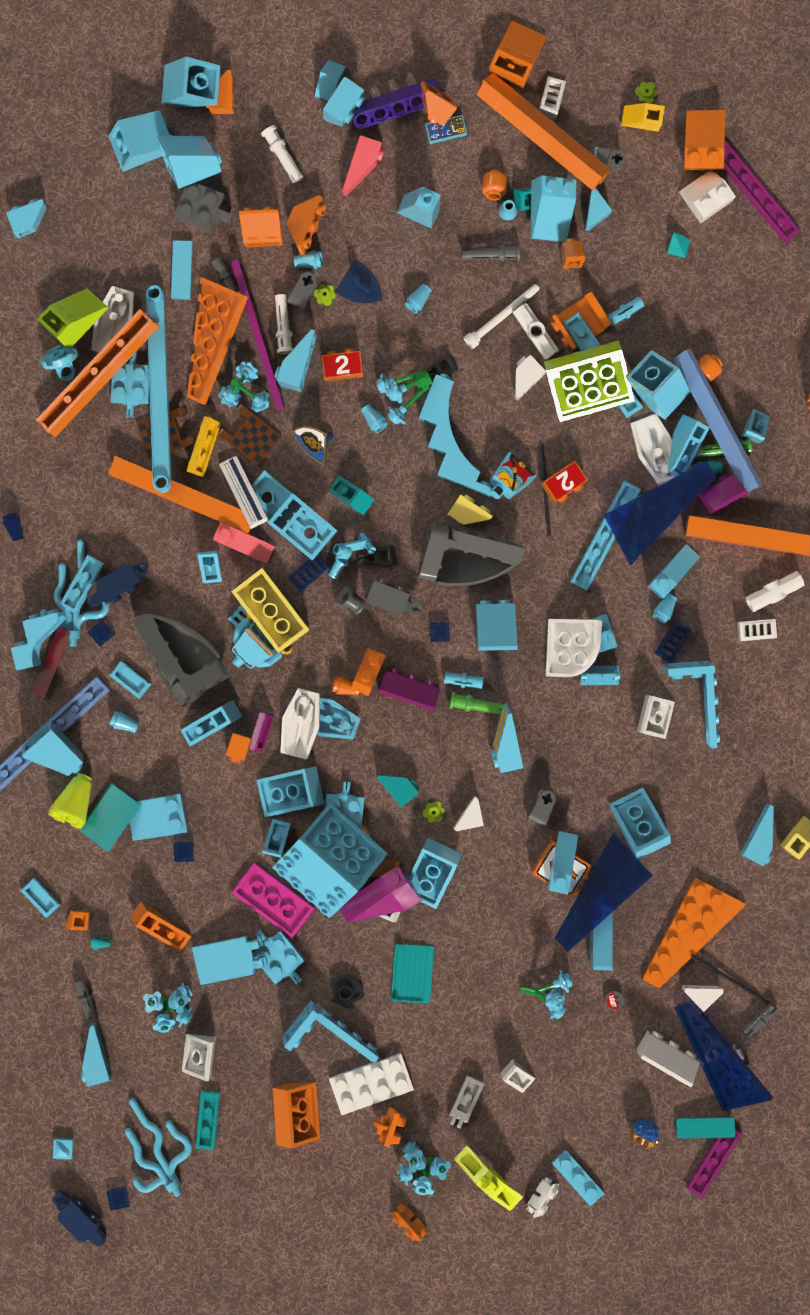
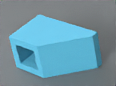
(27, 218)

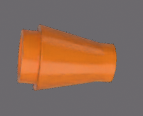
(343, 686)

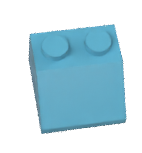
(343, 102)

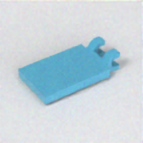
(227, 959)

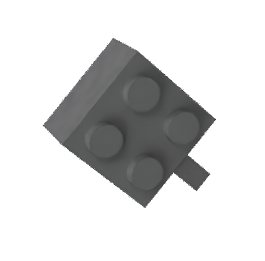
(202, 208)
(392, 599)

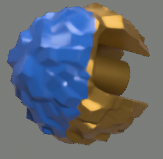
(646, 1131)

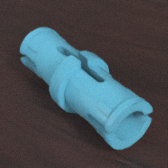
(635, 305)
(463, 680)

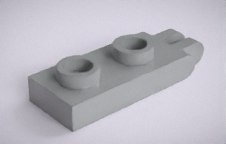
(466, 1100)

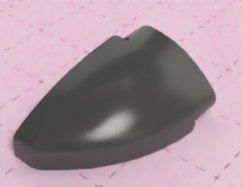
(464, 555)
(180, 656)

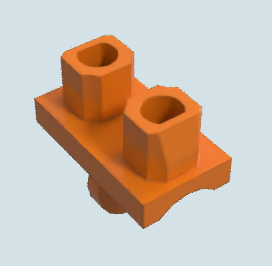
(387, 1125)

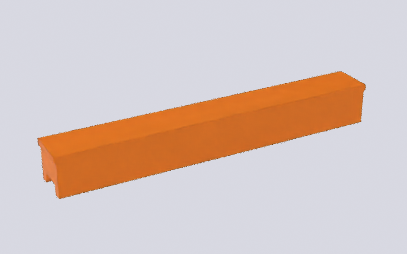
(543, 131)
(98, 372)
(181, 495)
(748, 535)

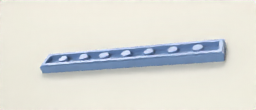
(717, 420)
(62, 719)

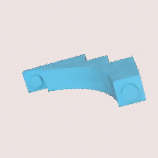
(454, 466)

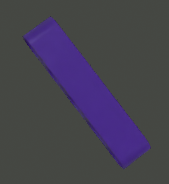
(388, 109)

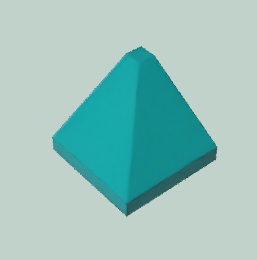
(678, 245)
(100, 942)

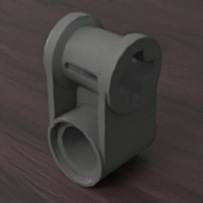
(608, 157)
(302, 294)
(350, 600)
(540, 810)

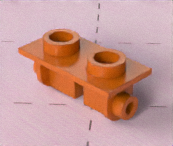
(414, 1228)

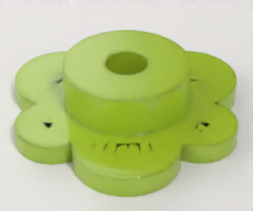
(643, 96)
(326, 300)
(435, 806)

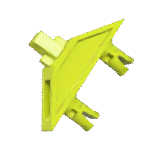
(487, 1178)

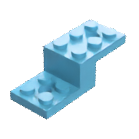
(292, 516)

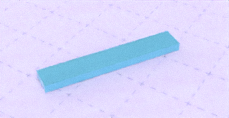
(585, 340)
(601, 541)

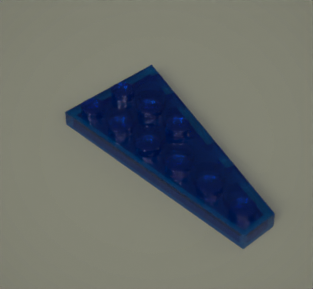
(651, 513)
(609, 885)
(725, 1070)

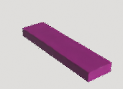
(712, 1164)

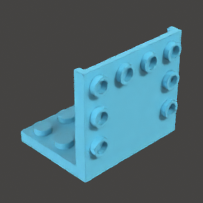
(330, 861)

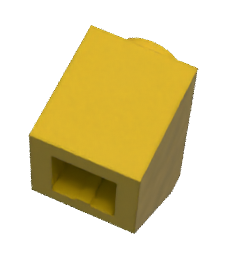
(643, 116)

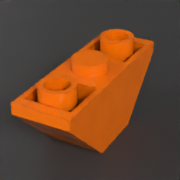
(305, 221)

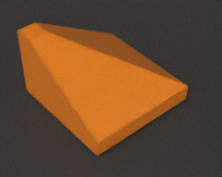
(77, 920)

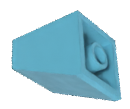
(190, 83)
(136, 139)
(189, 158)
(658, 384)
(496, 626)
(53, 750)

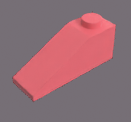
(363, 162)
(243, 542)

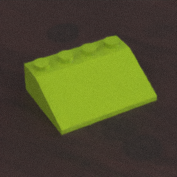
(589, 381)

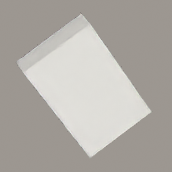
(471, 816)
(703, 995)
(517, 1076)

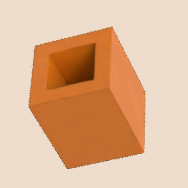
(238, 747)

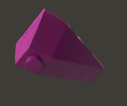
(386, 895)

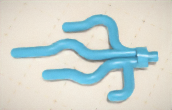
(73, 621)
(167, 1171)

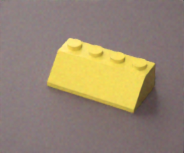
(270, 610)

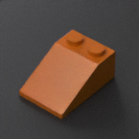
(705, 140)

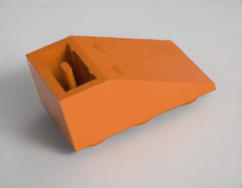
(517, 54)
(261, 227)

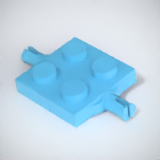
(131, 385)
(348, 804)
(281, 957)

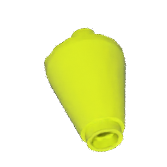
(73, 802)

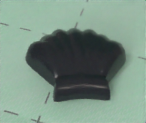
(346, 990)

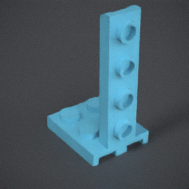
(695, 670)
(304, 1023)

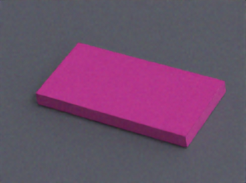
(273, 899)

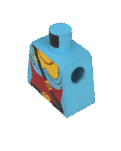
(510, 477)

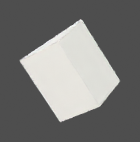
(655, 716)
(198, 1056)

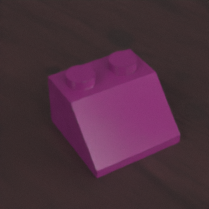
(723, 493)

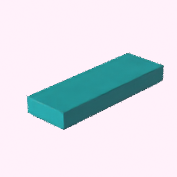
(207, 1120)
(705, 1127)

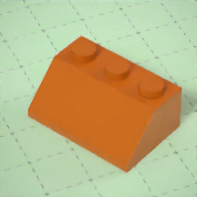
(296, 1114)

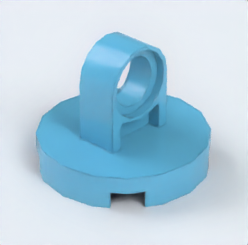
(58, 358)

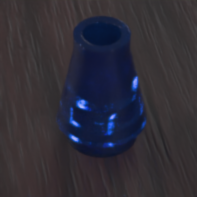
(13, 526)

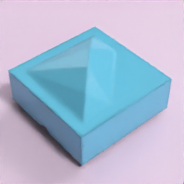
(63, 1148)

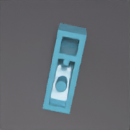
(685, 444)
(673, 572)
(211, 723)
(760, 841)
(562, 863)
(95, 1063)

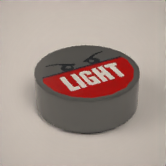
(614, 1000)

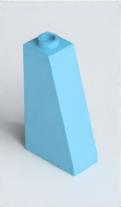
(421, 206)
(602, 945)

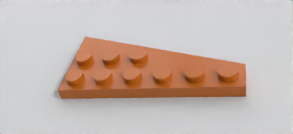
(213, 332)
(697, 920)

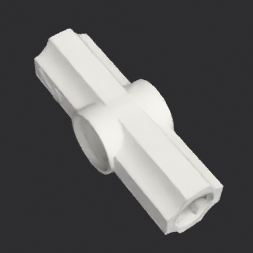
(528, 321)
(775, 591)

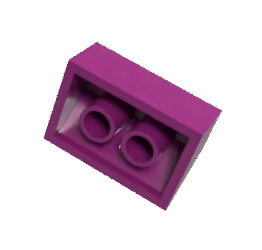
(409, 689)

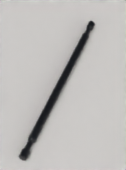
(545, 494)
(729, 979)

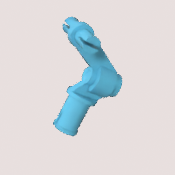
(344, 550)

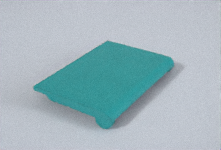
(110, 817)
(412, 973)

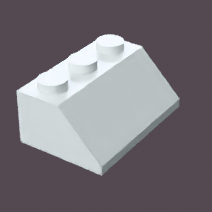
(668, 1057)

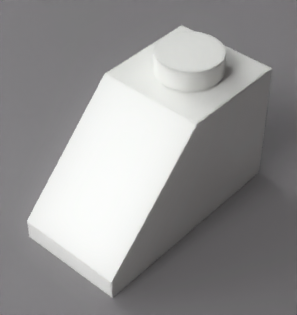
(526, 375)

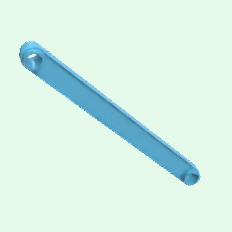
(159, 392)

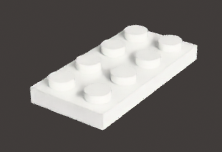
(371, 1083)

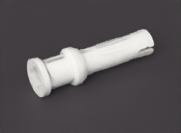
(278, 146)
(283, 334)

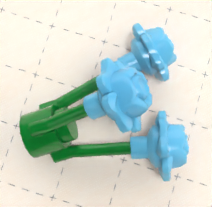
(395, 392)

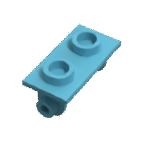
(600, 675)

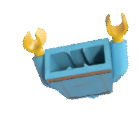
(253, 647)

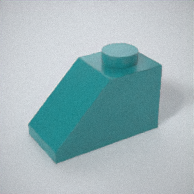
(351, 495)
(399, 787)

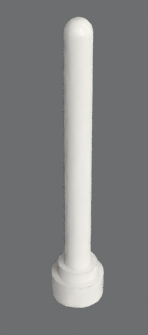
(473, 338)

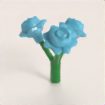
(230, 395)
(554, 999)

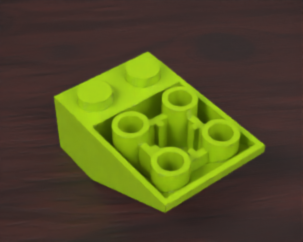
(72, 316)

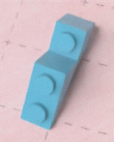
(37, 630)

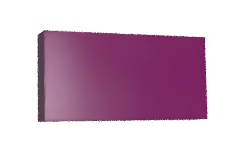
(261, 731)

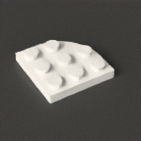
(572, 646)

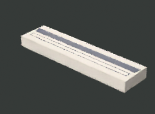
(243, 492)

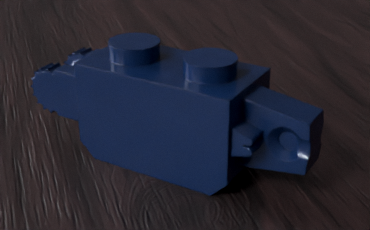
(116, 583)
(79, 1219)

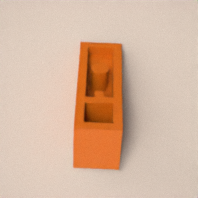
(159, 926)

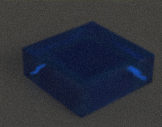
(439, 632)
(101, 633)
(183, 851)
(118, 1198)

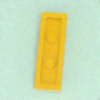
(203, 446)

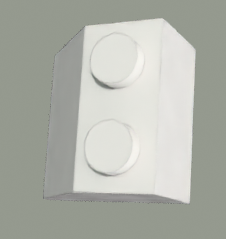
(707, 195)

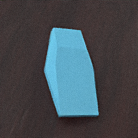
(336, 720)

